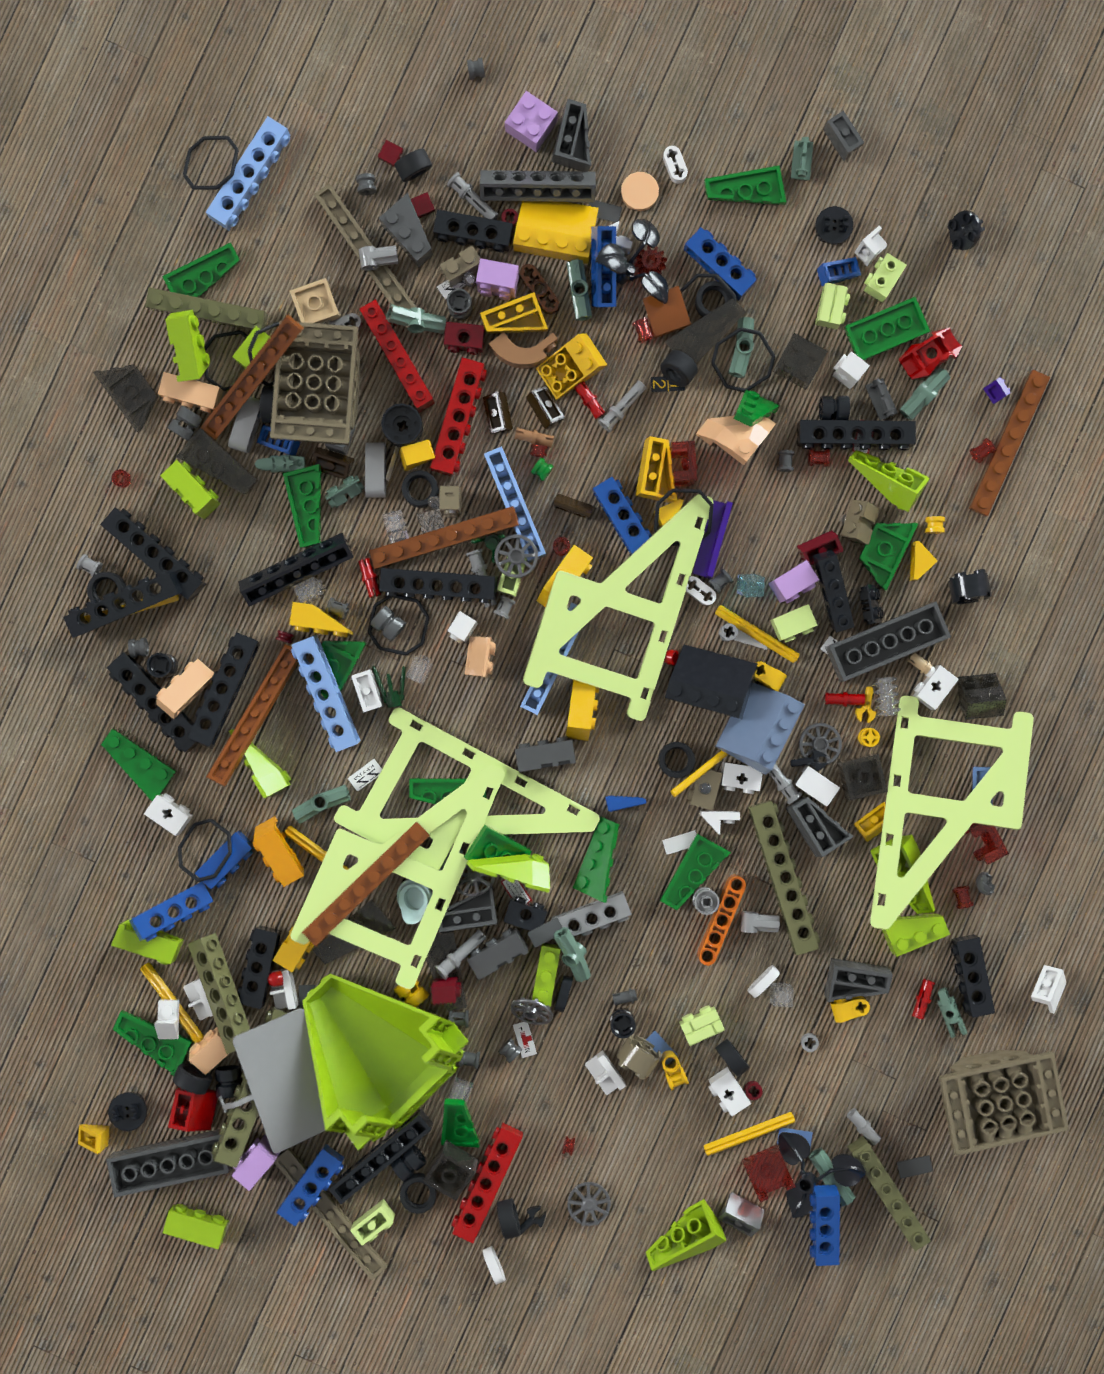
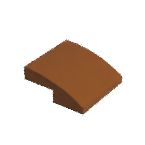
(669, 316)

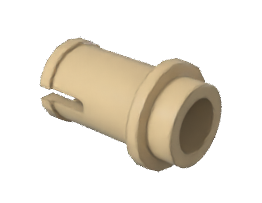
(920, 663)

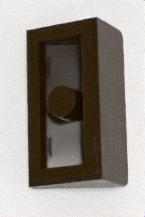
(545, 406)
(497, 412)
(332, 462)
(573, 506)

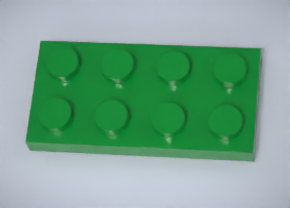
(887, 329)

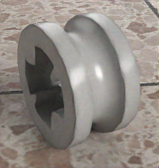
(814, 1045)

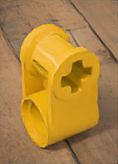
(770, 677)
(845, 1010)
(674, 1073)

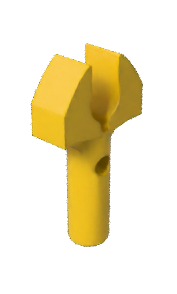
(867, 707)

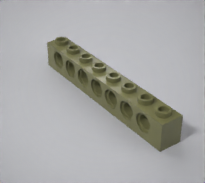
(799, 944)
(231, 1155)

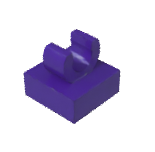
(997, 390)

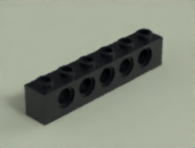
(904, 429)
(114, 525)
(295, 569)
(389, 580)
(78, 625)
(118, 671)
(209, 737)
(381, 1156)

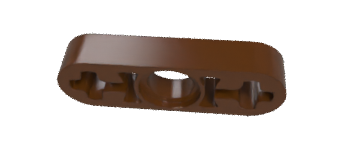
(527, 281)

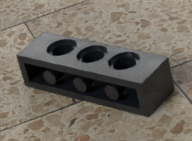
(484, 226)
(833, 591)
(271, 939)
(983, 1003)

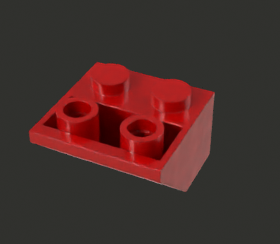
(193, 1110)

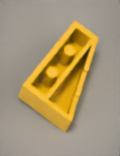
(656, 471)

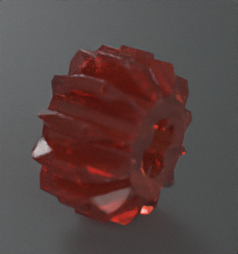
(645, 256)

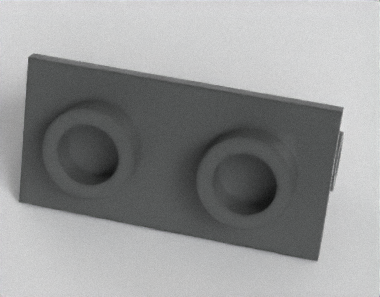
(881, 399)

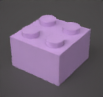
(531, 121)
(497, 279)
(792, 582)
(254, 1163)

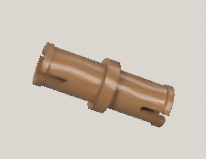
(534, 437)

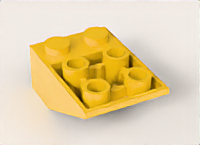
(571, 365)
(312, 617)

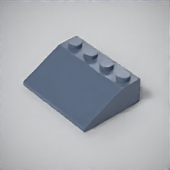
(763, 730)

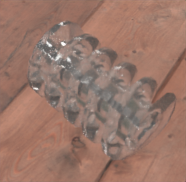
(887, 695)

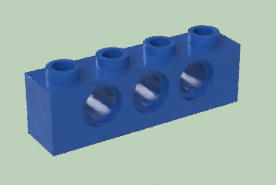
(704, 238)
(602, 279)
(614, 487)
(142, 925)
(290, 1209)
(828, 1252)

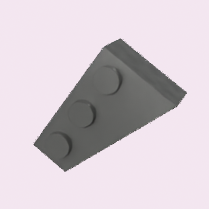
(572, 138)
(406, 230)
(545, 754)
(817, 827)
(471, 913)
(497, 952)
(855, 979)

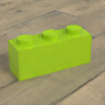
(546, 973)
(195, 1226)

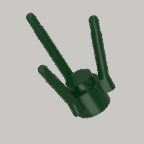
(491, 542)
(392, 698)

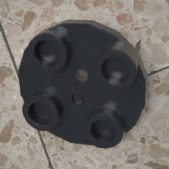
(824, 225)
(965, 230)
(118, 1111)

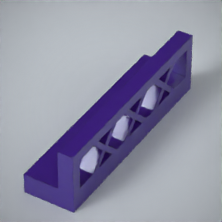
(711, 545)

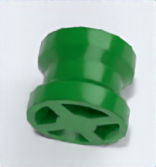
(542, 469)

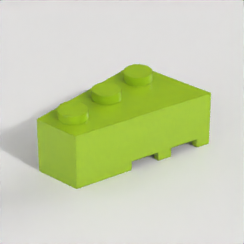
(188, 345)
(191, 489)
(914, 932)
(161, 948)

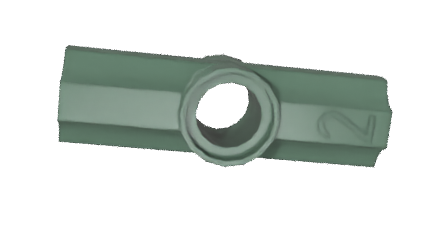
(578, 279)
(822, 1164)

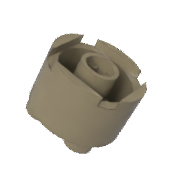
(638, 1056)

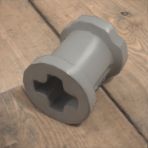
(89, 565)
(504, 607)
(734, 630)

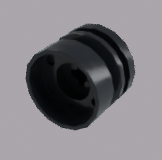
(398, 415)

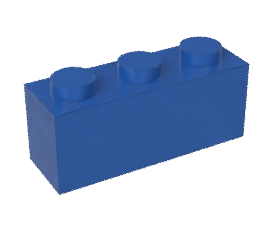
(241, 849)

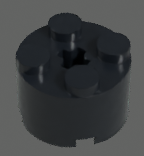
(970, 587)

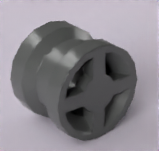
(476, 68)
(366, 184)
(138, 647)
(510, 1050)

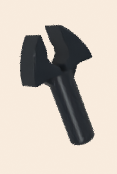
(810, 761)
(531, 1220)

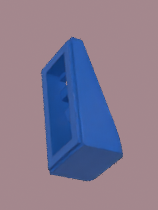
(826, 272)
(288, 447)
(621, 802)

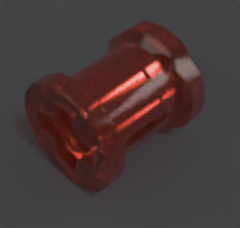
(643, 330)
(982, 450)
(819, 457)
(557, 542)
(962, 897)

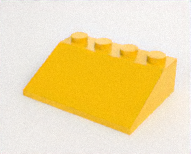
(555, 230)

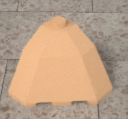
(734, 436)

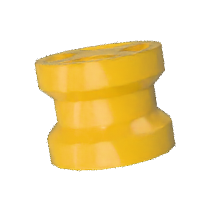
(935, 525)
(871, 735)

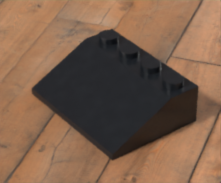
(711, 681)

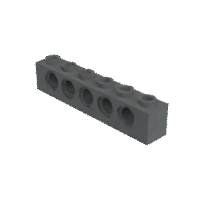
(537, 186)

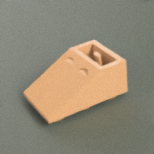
(479, 656)

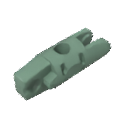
(281, 463)
(947, 1004)

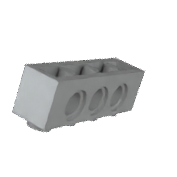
(597, 907)

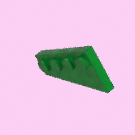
(203, 272)
(141, 766)

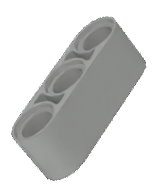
(245, 426)
(375, 470)

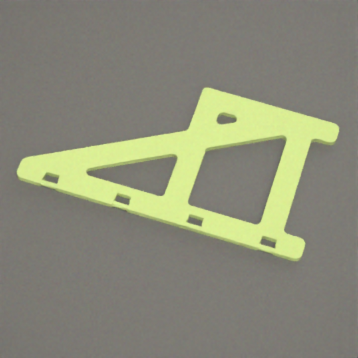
(560, 624)
(1005, 776)
(377, 830)
(334, 879)

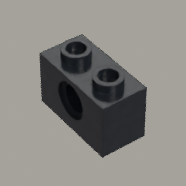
(514, 917)

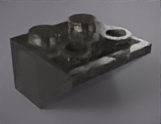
(981, 696)

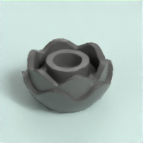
(984, 883)

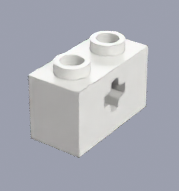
(849, 369)
(462, 627)
(944, 683)
(731, 771)
(158, 812)
(737, 1100)

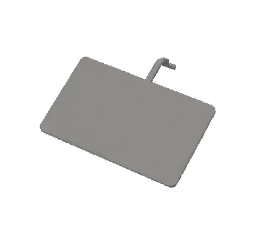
(281, 1079)

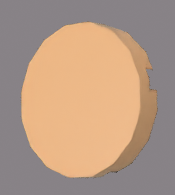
(639, 191)

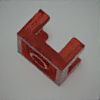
(687, 452)
(994, 846)
(768, 1172)

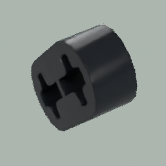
(563, 993)

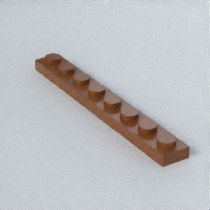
(252, 377)
(1009, 443)
(444, 537)
(253, 717)
(365, 883)

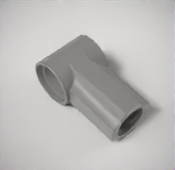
(373, 257)
(753, 922)

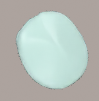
(413, 900)

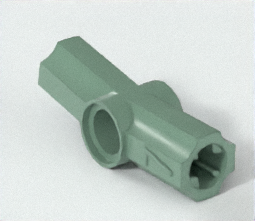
(416, 319)
(741, 358)
(924, 393)
(310, 808)
(573, 954)

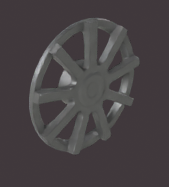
(516, 556)
(820, 742)
(474, 878)
(531, 1011)
(589, 1204)

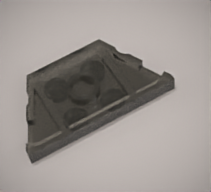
(129, 392)

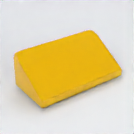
(871, 823)

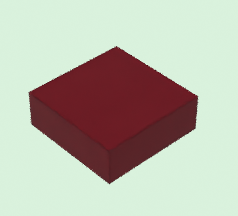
(390, 153)
(423, 205)

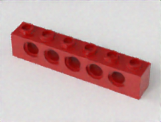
(397, 356)
(467, 369)
(467, 1228)

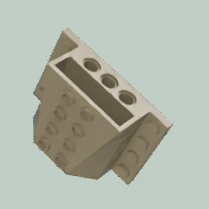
(317, 386)
(1002, 1099)

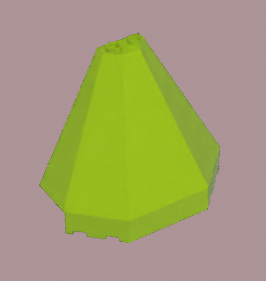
(375, 1057)

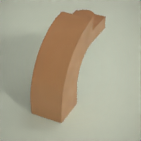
(522, 357)

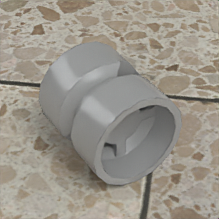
(705, 900)

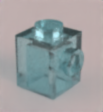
(750, 585)

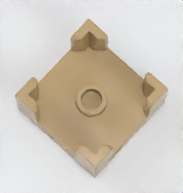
(315, 302)

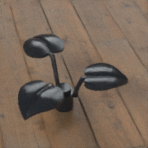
(613, 258)
(795, 1148)

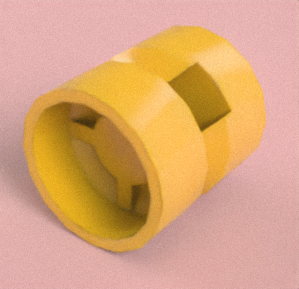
(412, 998)

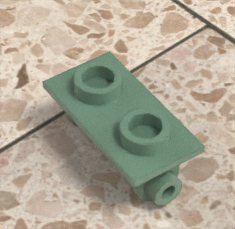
(802, 159)
(349, 486)

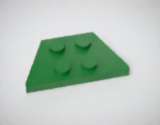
(886, 550)
(342, 660)

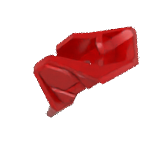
(916, 361)

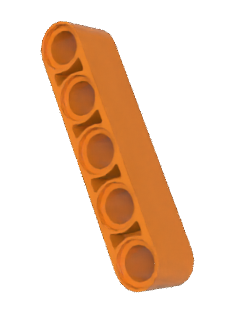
(721, 929)

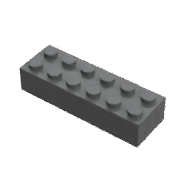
(887, 641)
(164, 1164)

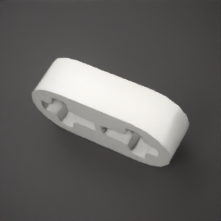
(679, 163)
(702, 587)
(763, 981)
(494, 1265)

